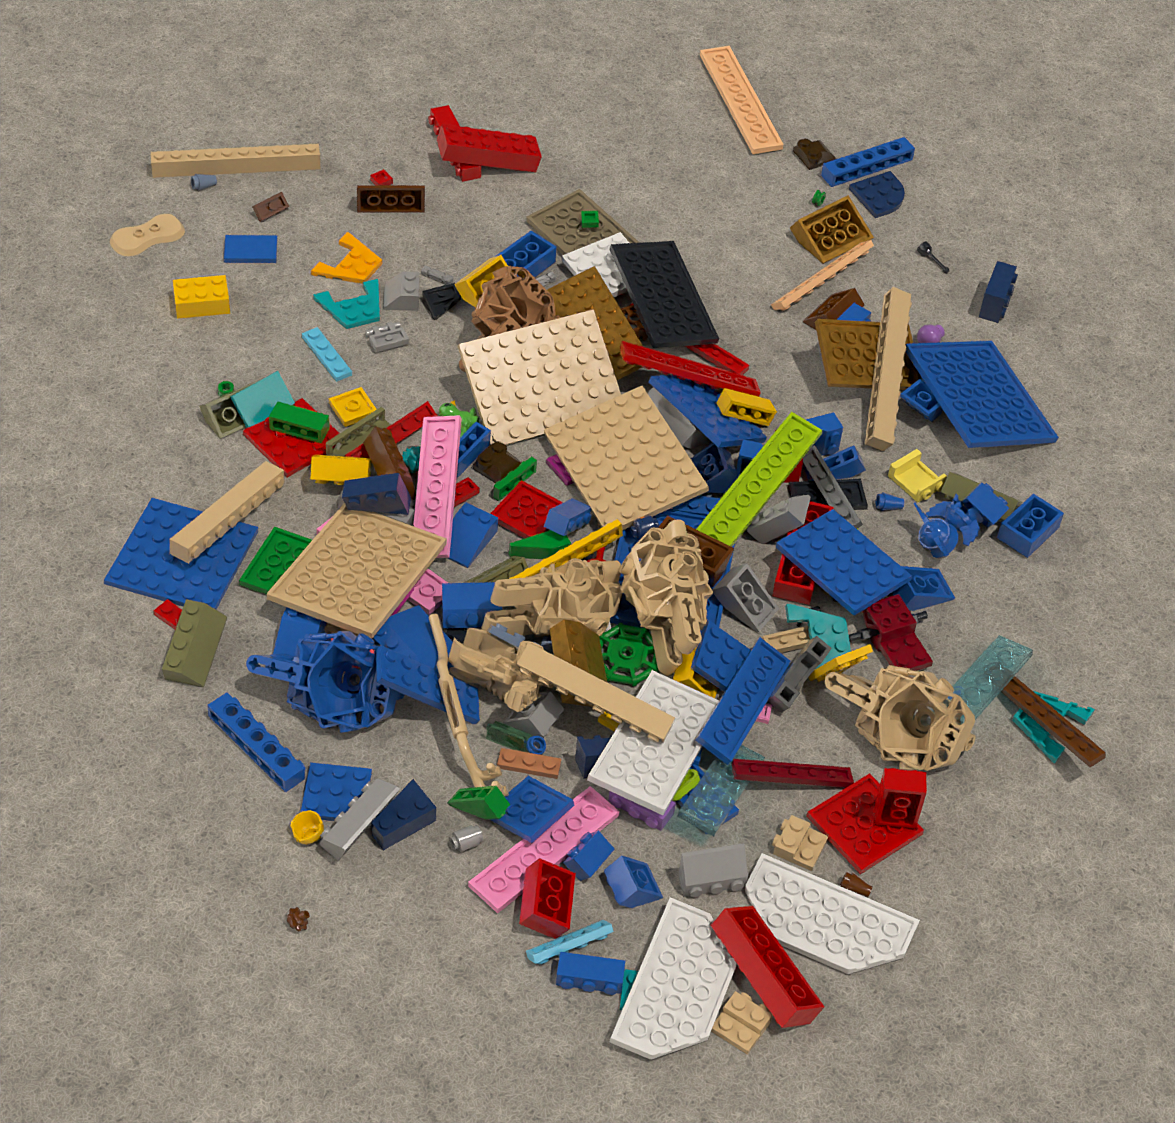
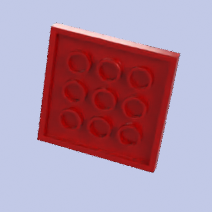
(286, 450)
(851, 825)

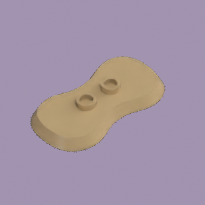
(136, 239)

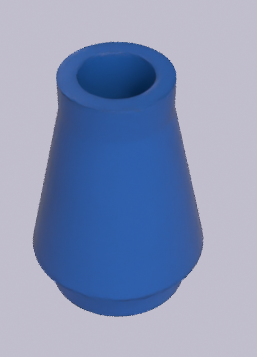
(888, 502)

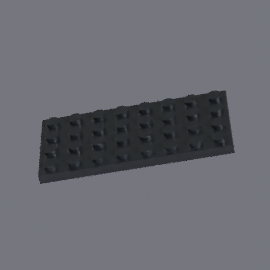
(663, 294)

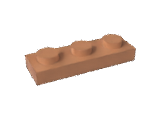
(529, 763)

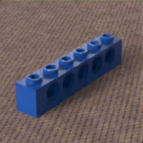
(868, 161)
(256, 741)

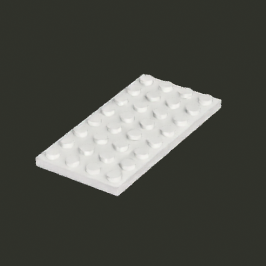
(652, 770)

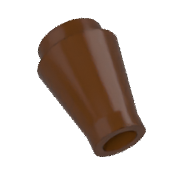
(856, 884)

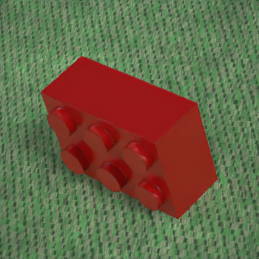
(900, 798)
(547, 898)

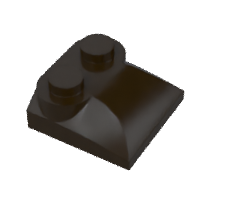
(813, 153)
(496, 462)

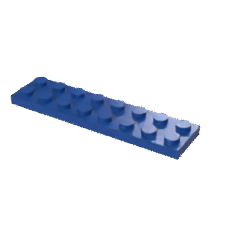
(743, 701)

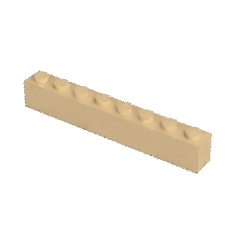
(226, 512)
(596, 692)

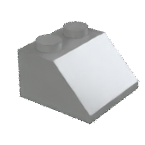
(402, 292)
(538, 716)

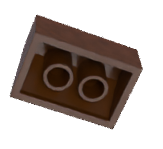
(834, 306)

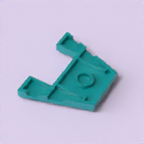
(353, 311)
(827, 627)
(1039, 735)

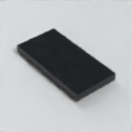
(851, 488)

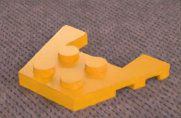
(355, 267)

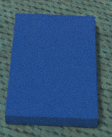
(250, 249)

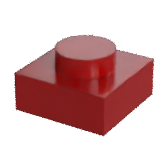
(381, 178)

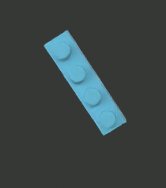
(327, 354)
(569, 941)

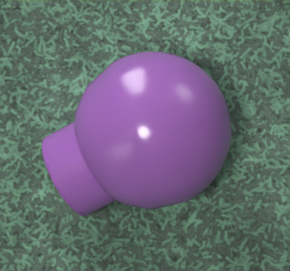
(930, 334)

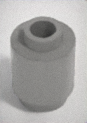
(466, 838)

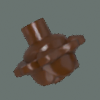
(298, 919)

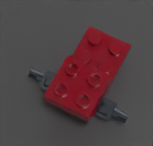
(893, 633)

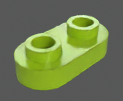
(690, 781)

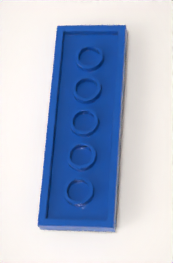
(422, 682)

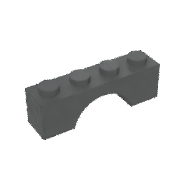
(801, 668)

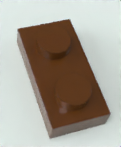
(270, 206)

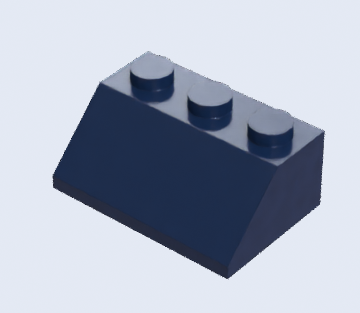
(716, 468)

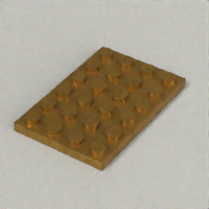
(850, 353)

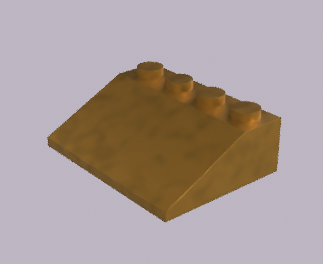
(831, 230)
(579, 647)

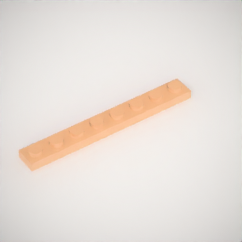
(826, 273)

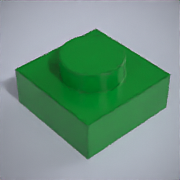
(590, 219)

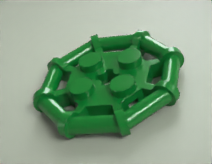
(632, 663)

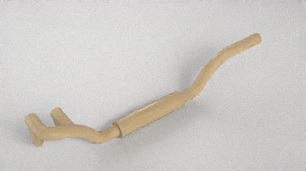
(456, 716)

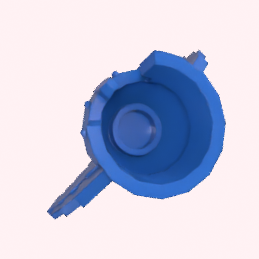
(962, 519)
(937, 535)

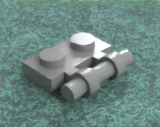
(387, 336)

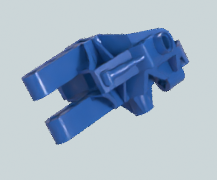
(317, 679)

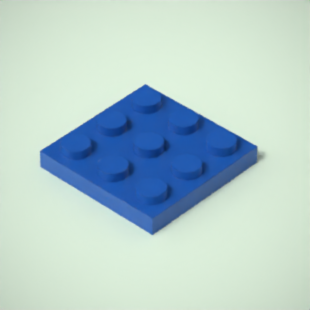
(718, 656)
(332, 788)
(533, 809)

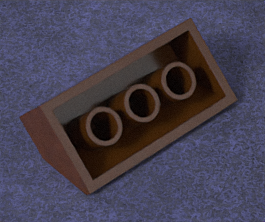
(390, 198)
(386, 456)
(714, 553)

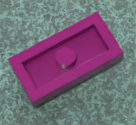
(559, 469)

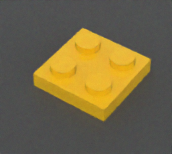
(352, 406)

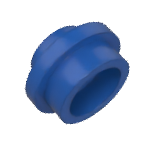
(539, 742)

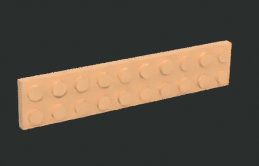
(741, 100)

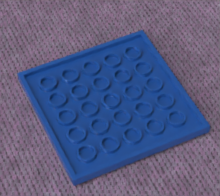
(151, 571)

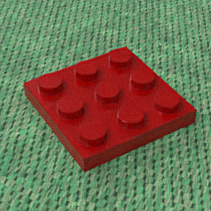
(525, 510)

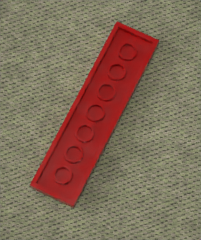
(689, 369)

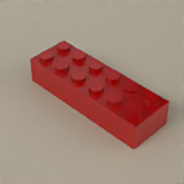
(489, 148)
(790, 580)
(767, 966)

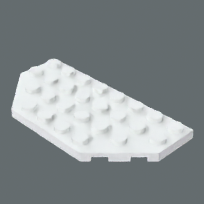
(827, 919)
(676, 985)

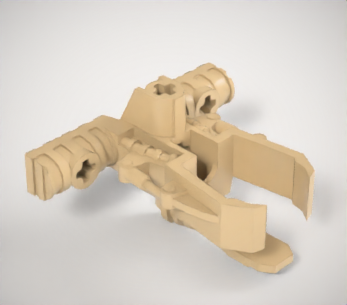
(494, 665)

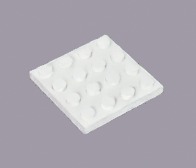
(598, 255)

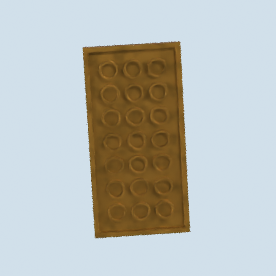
(589, 292)

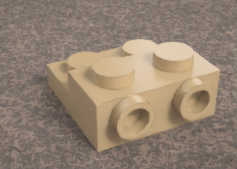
(799, 843)
(742, 1022)

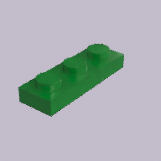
(507, 484)

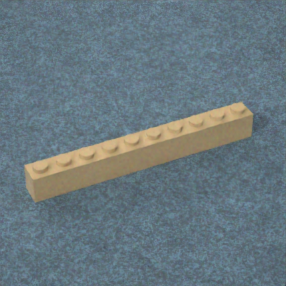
(235, 160)
(888, 369)

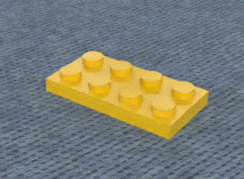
(841, 663)

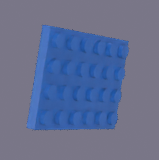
(699, 406)
(843, 562)

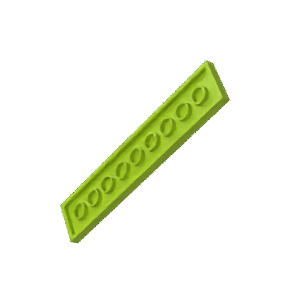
(760, 479)

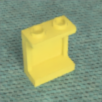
(915, 476)

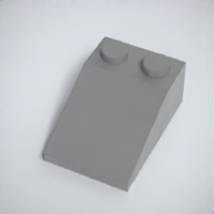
(745, 597)

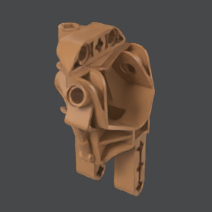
(511, 303)

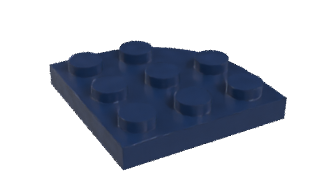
(879, 193)

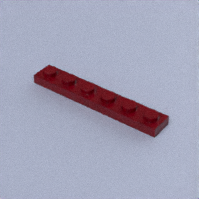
(791, 773)

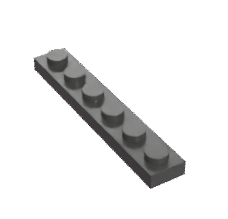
(829, 486)

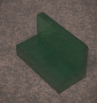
(507, 736)

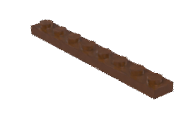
(1053, 722)

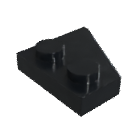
(441, 299)

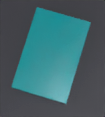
(259, 399)

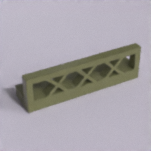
(357, 435)
(503, 570)

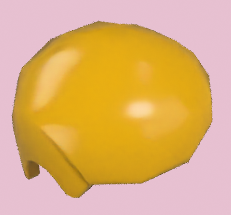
(307, 827)

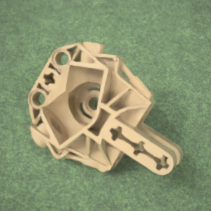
(571, 592)
(664, 599)
(889, 712)

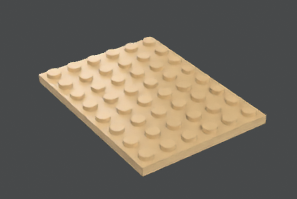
(538, 375)
(625, 459)
(357, 570)

